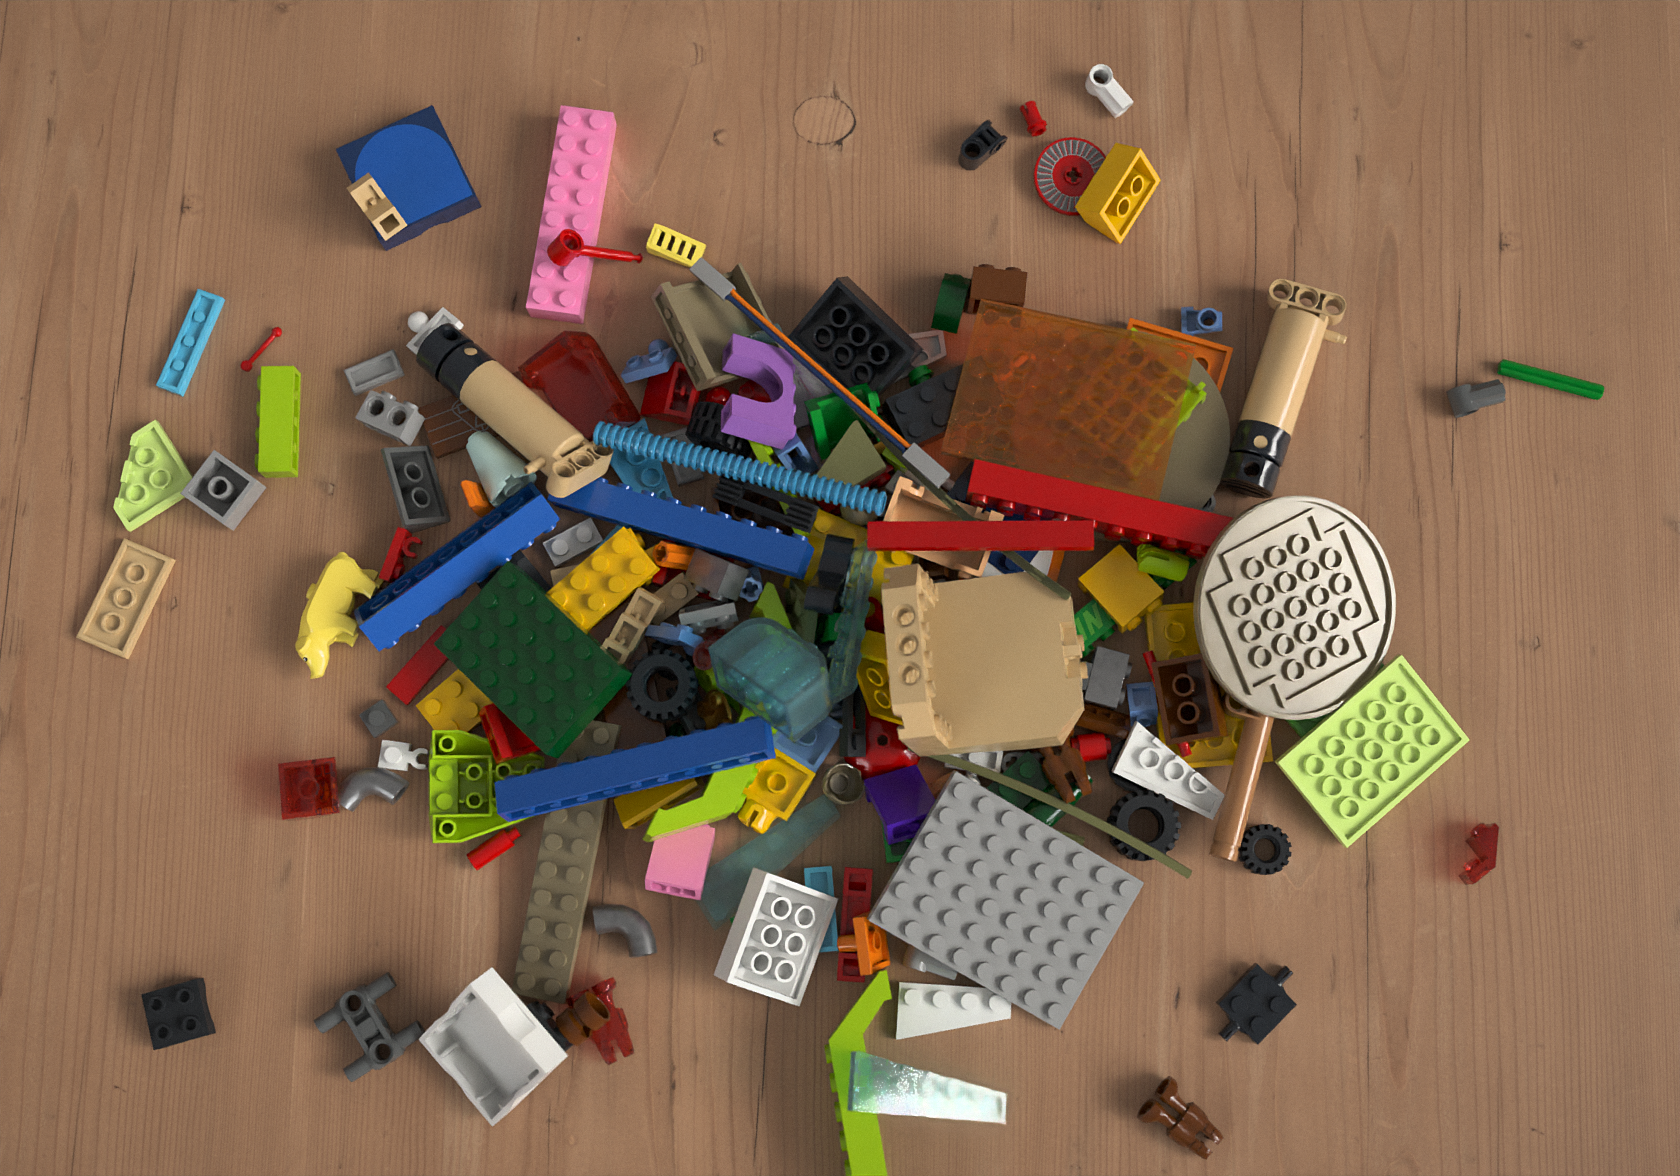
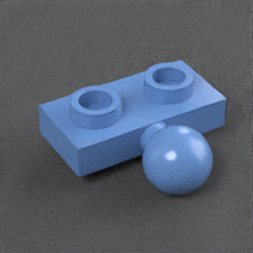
(656, 362)
(672, 635)

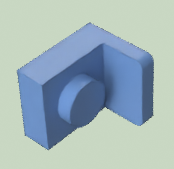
(1142, 703)

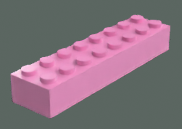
(571, 202)

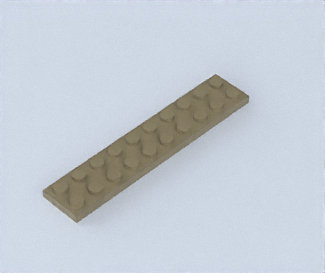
(562, 882)

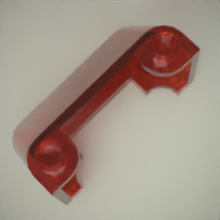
(580, 383)

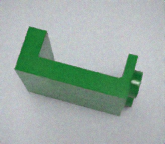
(831, 417)

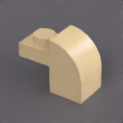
(376, 206)

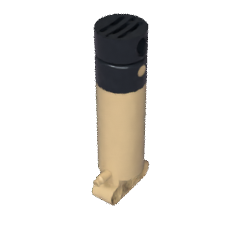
(1279, 385)
(513, 411)

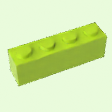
(278, 421)

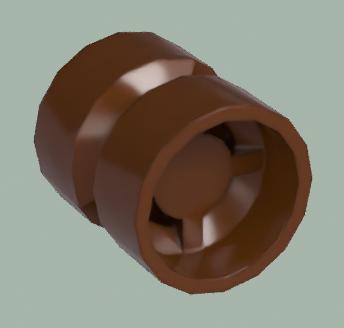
(579, 1022)

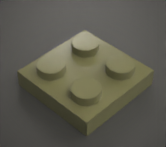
(801, 620)

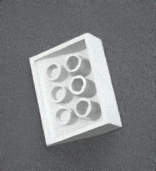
(775, 937)

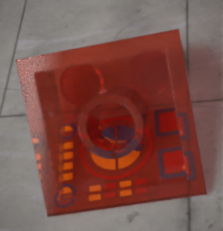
(308, 789)

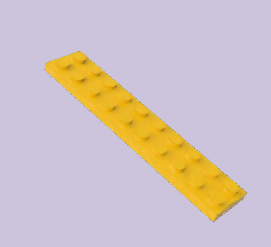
(585, 593)

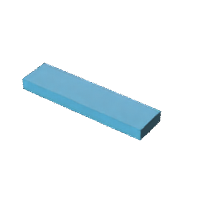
(190, 342)

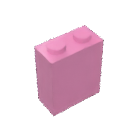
(681, 863)

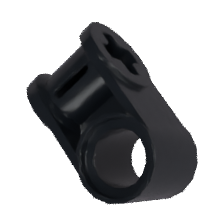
(984, 143)

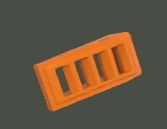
(476, 498)

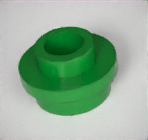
(920, 375)

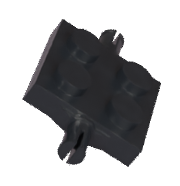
(1256, 1003)

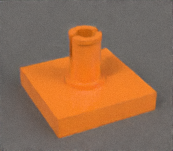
(869, 942)

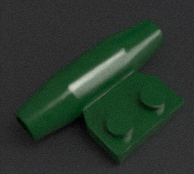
(1029, 771)

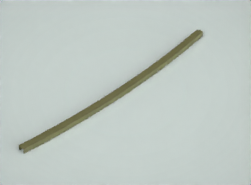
(960, 512)
(1068, 808)

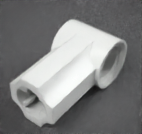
(1110, 92)

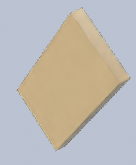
(126, 598)

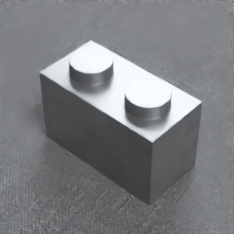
(715, 575)
(1106, 678)

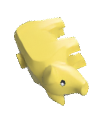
(329, 608)

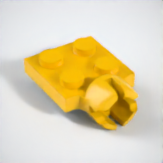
(774, 791)

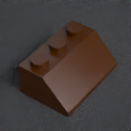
(1188, 700)

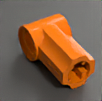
(673, 555)

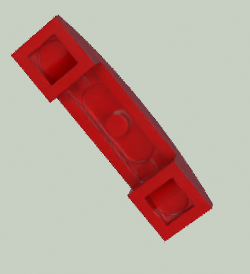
(855, 902)

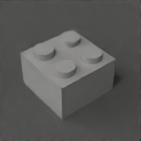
(223, 490)

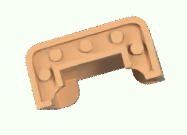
(922, 505)

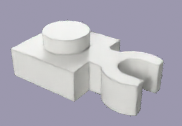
(398, 756)

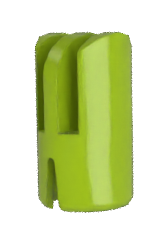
(1162, 562)

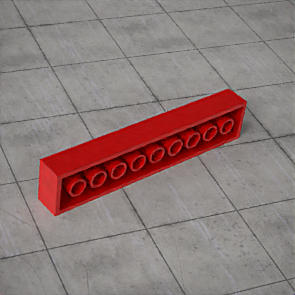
(1113, 512)

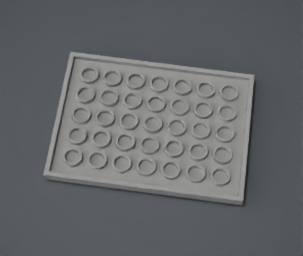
(1005, 900)

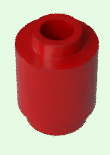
(1092, 746)

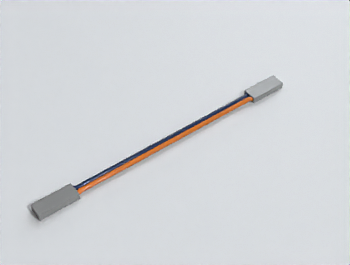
(913, 455)

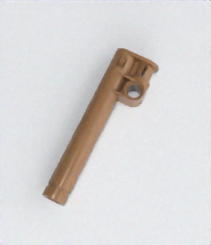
(1242, 780)

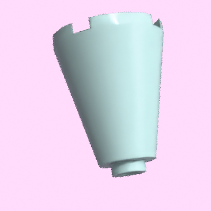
(497, 467)

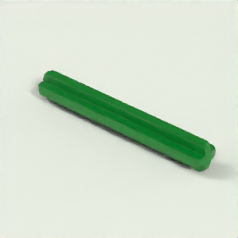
(1550, 379)

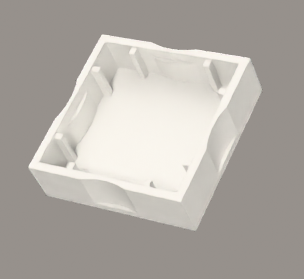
(492, 1046)

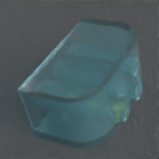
(773, 675)

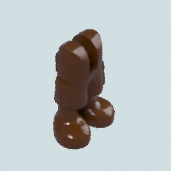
(1065, 769)
(1187, 1125)

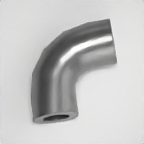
(371, 782)
(628, 923)

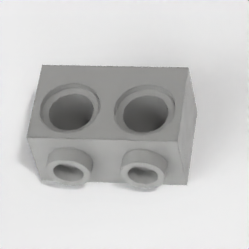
(389, 419)

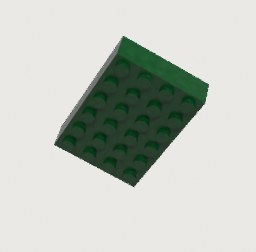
(533, 660)

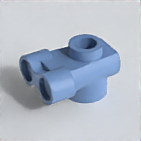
(1193, 320)

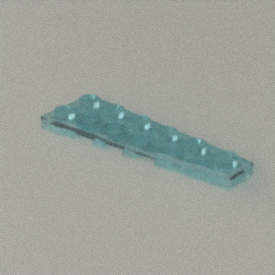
(850, 624)
(767, 852)
(904, 1090)

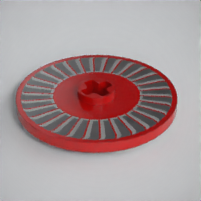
(1056, 163)

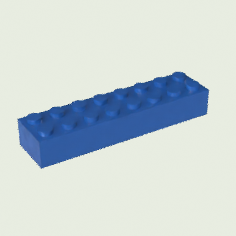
(455, 567)

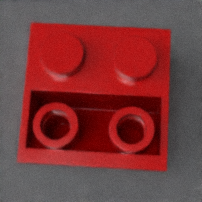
(670, 396)

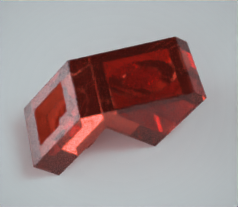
(1484, 844)

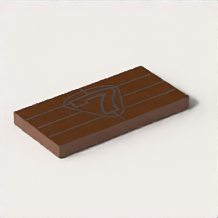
(452, 423)

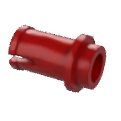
(1035, 124)

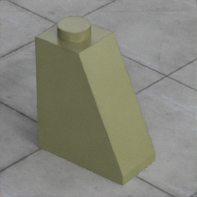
(853, 459)

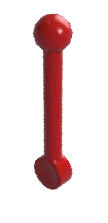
(246, 365)

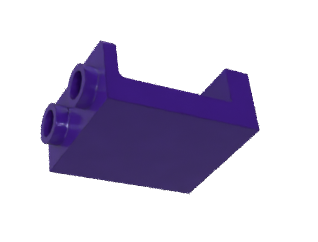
(900, 801)

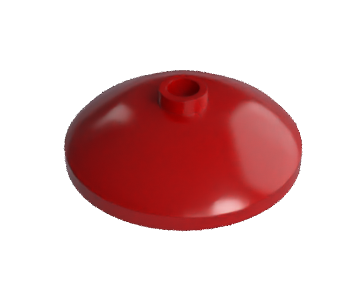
(880, 758)

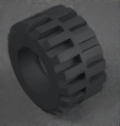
(705, 431)
(645, 669)
(1159, 807)

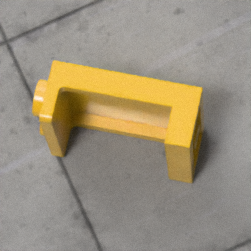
(1122, 589)

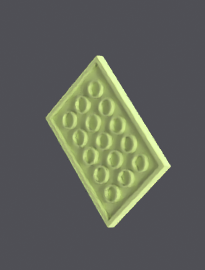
(1372, 751)

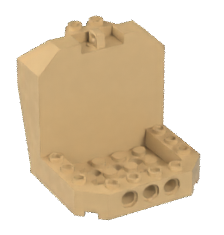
(981, 662)

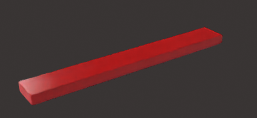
(980, 535)

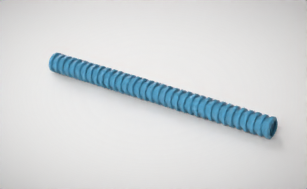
(739, 468)

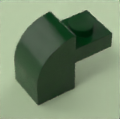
(950, 303)

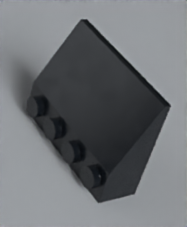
(855, 338)

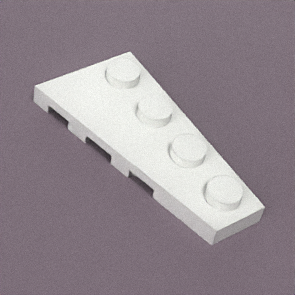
(1159, 769)
(946, 1007)

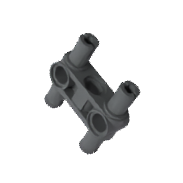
(369, 1027)

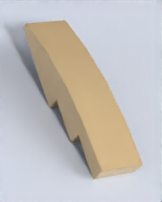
(632, 625)

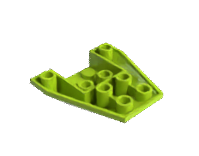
(463, 785)

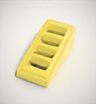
(669, 234)

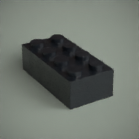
(924, 410)

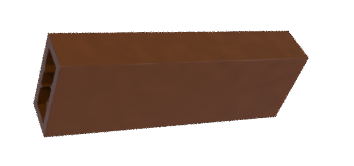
(619, 710)

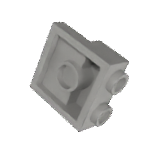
(709, 615)

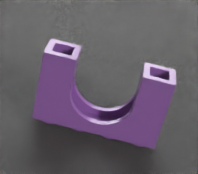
(774, 371)

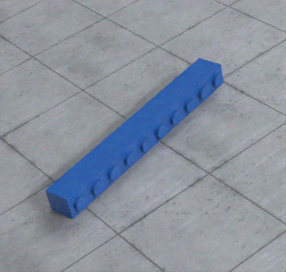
(691, 526)
(635, 769)

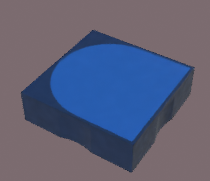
(414, 171)

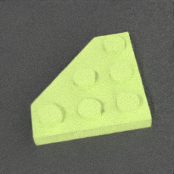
(150, 477)

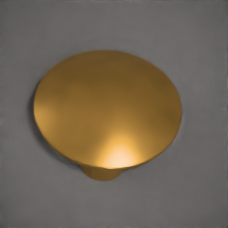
(714, 709)

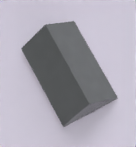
(415, 487)

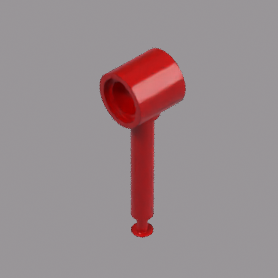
(571, 245)

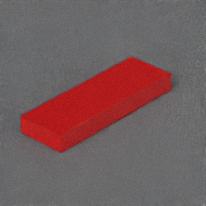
(418, 670)

